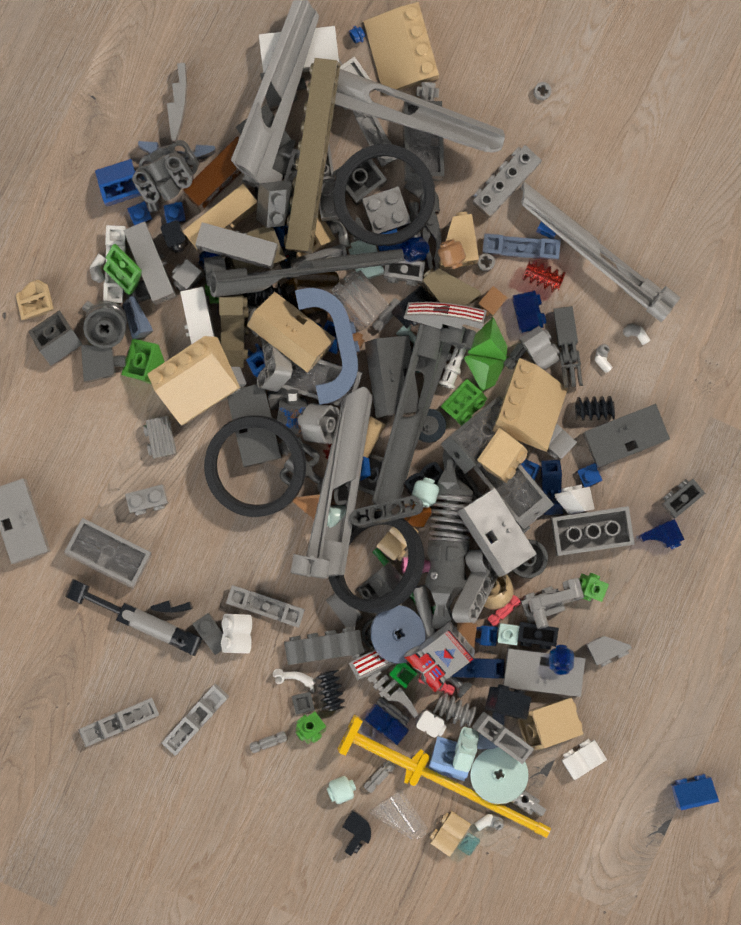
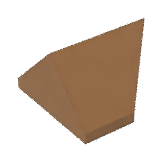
(308, 504)

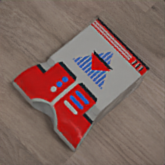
(441, 655)

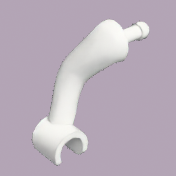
(307, 680)

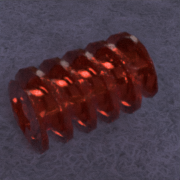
(543, 276)

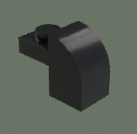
(360, 828)

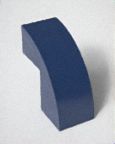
(552, 484)
(482, 669)

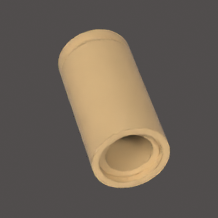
(374, 431)

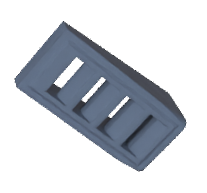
(136, 319)

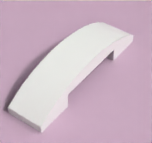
(112, 290)

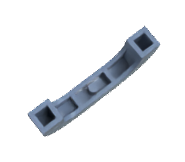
(344, 330)

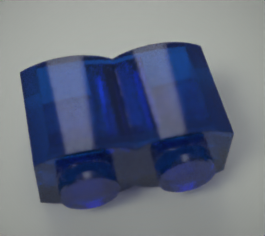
(528, 311)

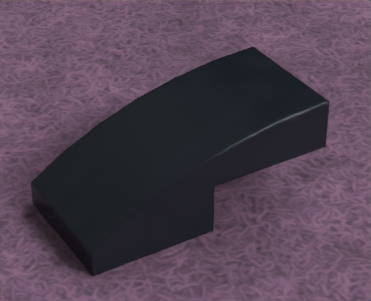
(167, 607)

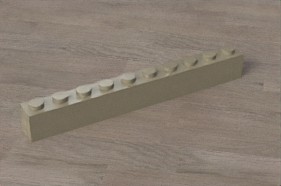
(313, 155)

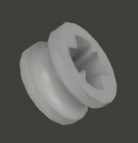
(537, 93)
(489, 257)

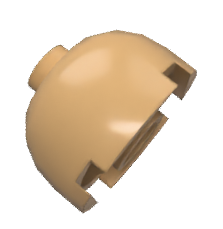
(500, 594)

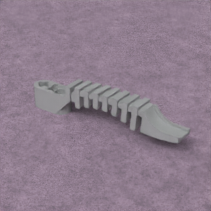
(349, 617)

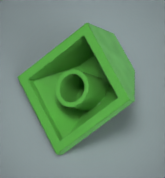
(142, 359)

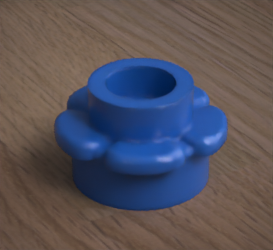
(357, 34)

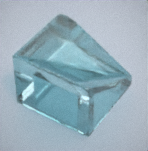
(469, 844)

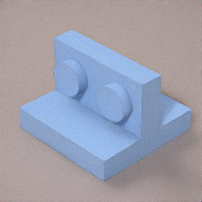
(443, 759)

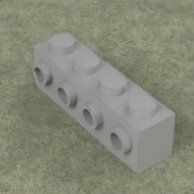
(505, 183)

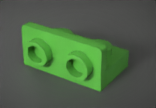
(464, 402)

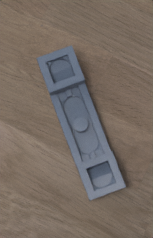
(201, 151)
(521, 247)

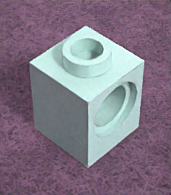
(508, 634)

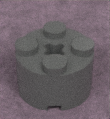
(538, 561)

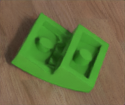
(122, 269)

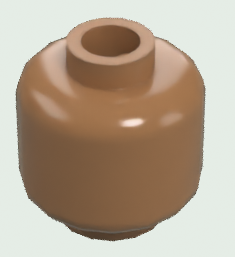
(451, 253)

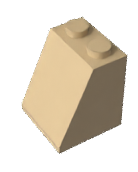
(463, 230)
(551, 724)

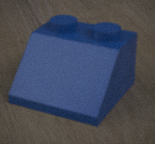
(694, 792)

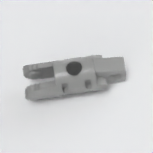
(531, 804)

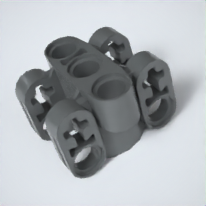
(166, 172)

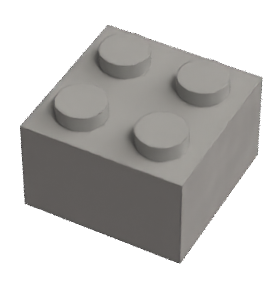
(386, 211)

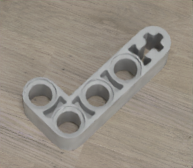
(276, 369)
(476, 588)

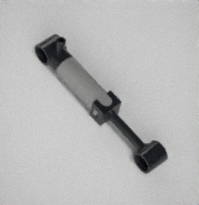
(139, 620)

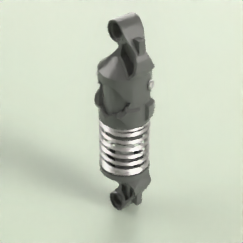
(448, 543)

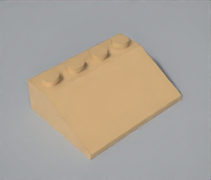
(401, 47)
(194, 379)
(531, 405)

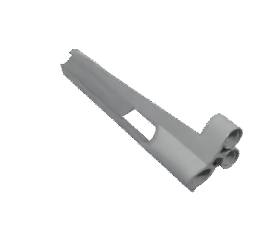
(430, 118)
(257, 142)
(656, 300)
(330, 546)

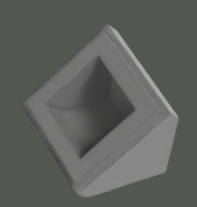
(274, 397)

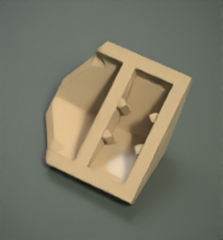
(34, 300)

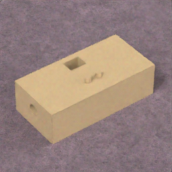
(224, 214)
(291, 332)

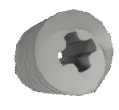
(455, 710)

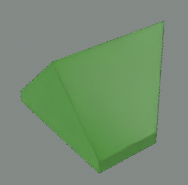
(489, 342)
(485, 369)

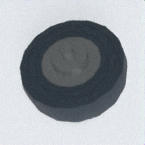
(433, 427)

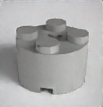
(318, 423)

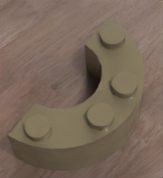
(233, 328)

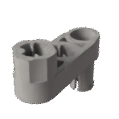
(571, 593)

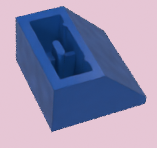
(117, 183)

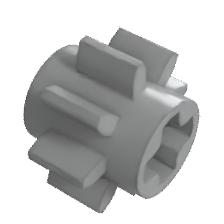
(427, 91)

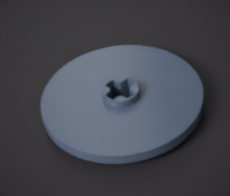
(384, 636)

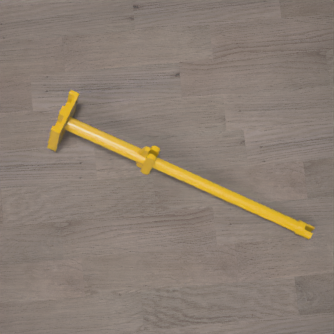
(416, 768)

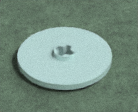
(486, 783)

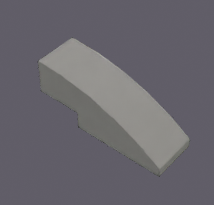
(503, 737)

